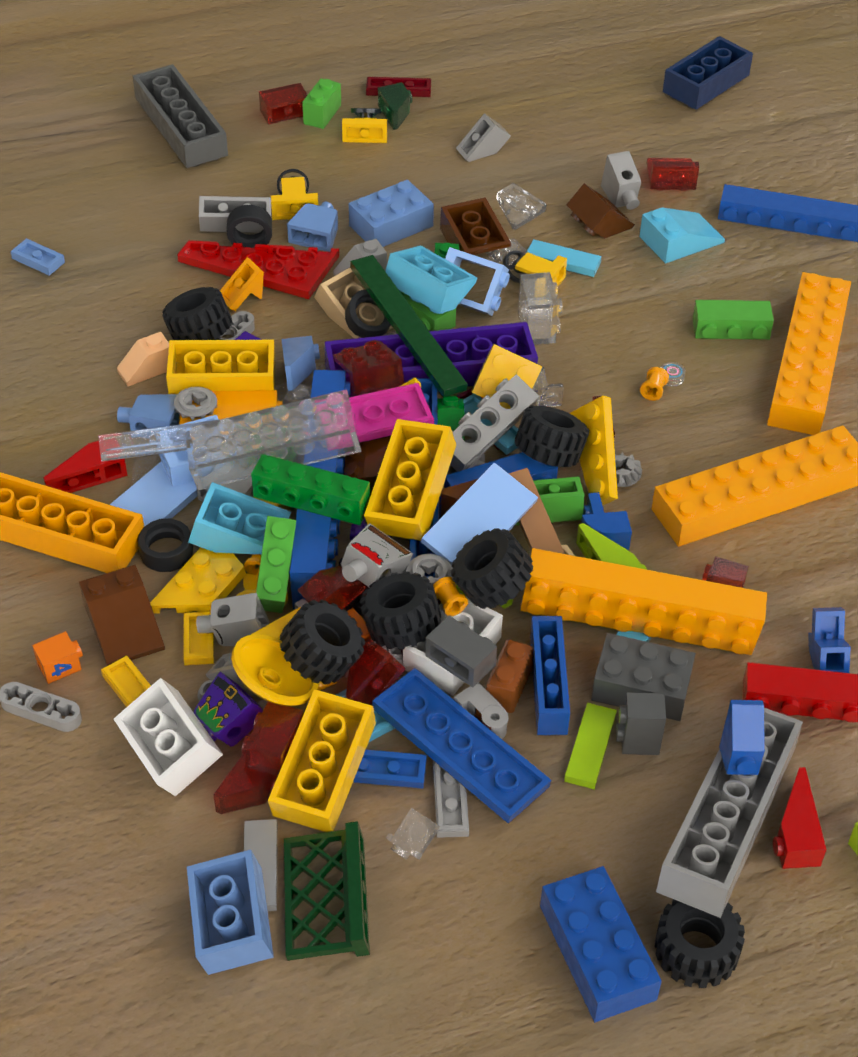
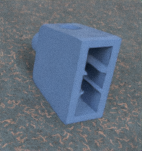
(314, 226)
(150, 412)

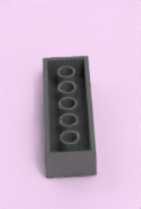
(180, 116)

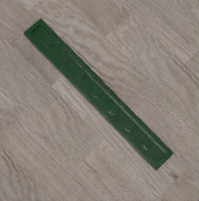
(408, 326)

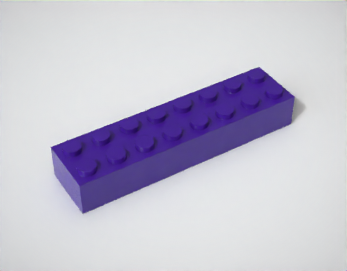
(463, 346)

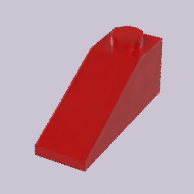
(85, 470)
(800, 834)

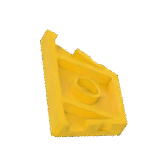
(200, 582)

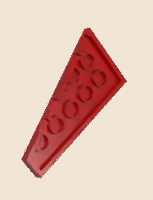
(283, 266)

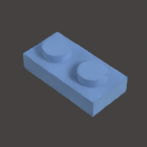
(37, 256)

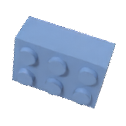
(391, 213)
(229, 912)

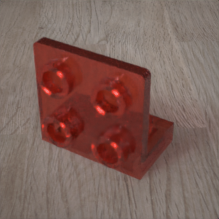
(672, 173)
(371, 367)

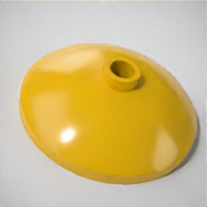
(267, 674)

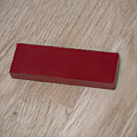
(418, 86)

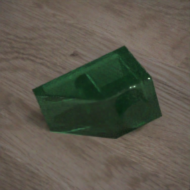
(394, 103)

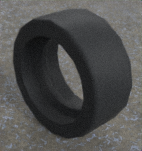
(245, 214)
(356, 325)
(169, 560)

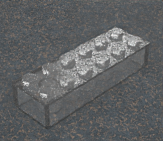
(294, 431)

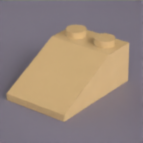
(335, 296)

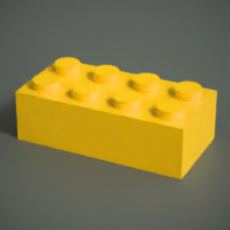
(221, 365)
(411, 479)
(322, 761)

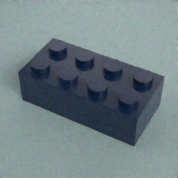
(707, 72)

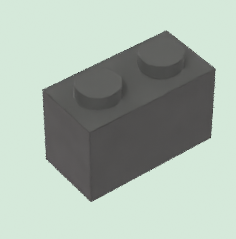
(461, 651)
(641, 723)

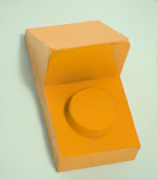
(245, 280)

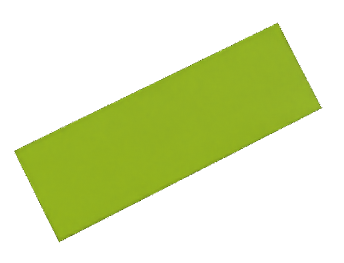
(590, 746)

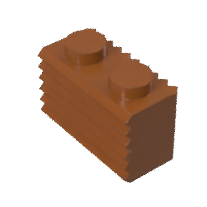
(510, 674)

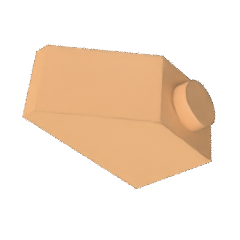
(145, 359)

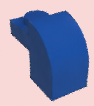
(611, 524)
(827, 641)

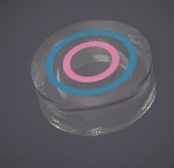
(676, 373)

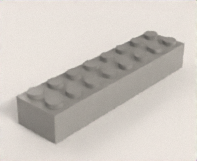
(725, 823)

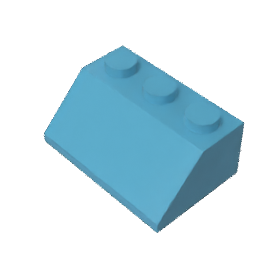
(429, 278)

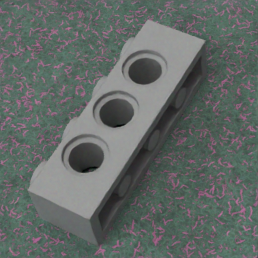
(511, 391)

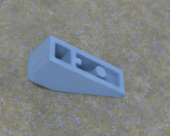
(299, 359)

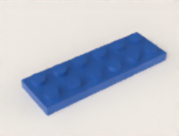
(461, 745)

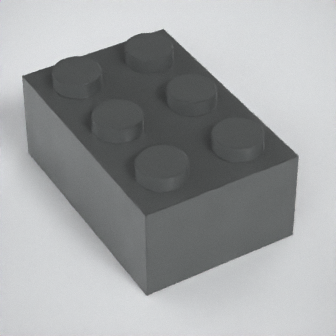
(642, 668)

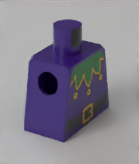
(227, 710)

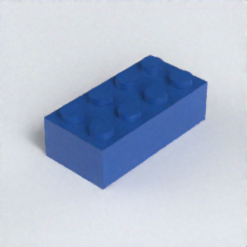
(600, 944)

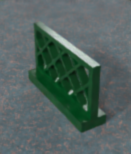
(354, 897)

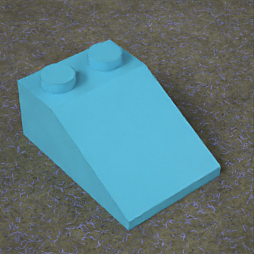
(677, 233)
(232, 521)

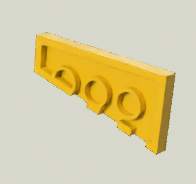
(599, 452)

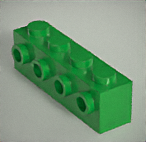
(310, 489)

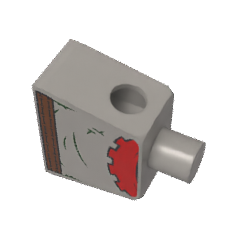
(373, 556)

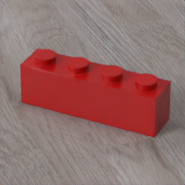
(803, 691)

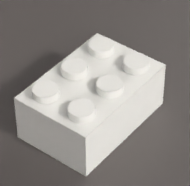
(482, 621)
(167, 737)

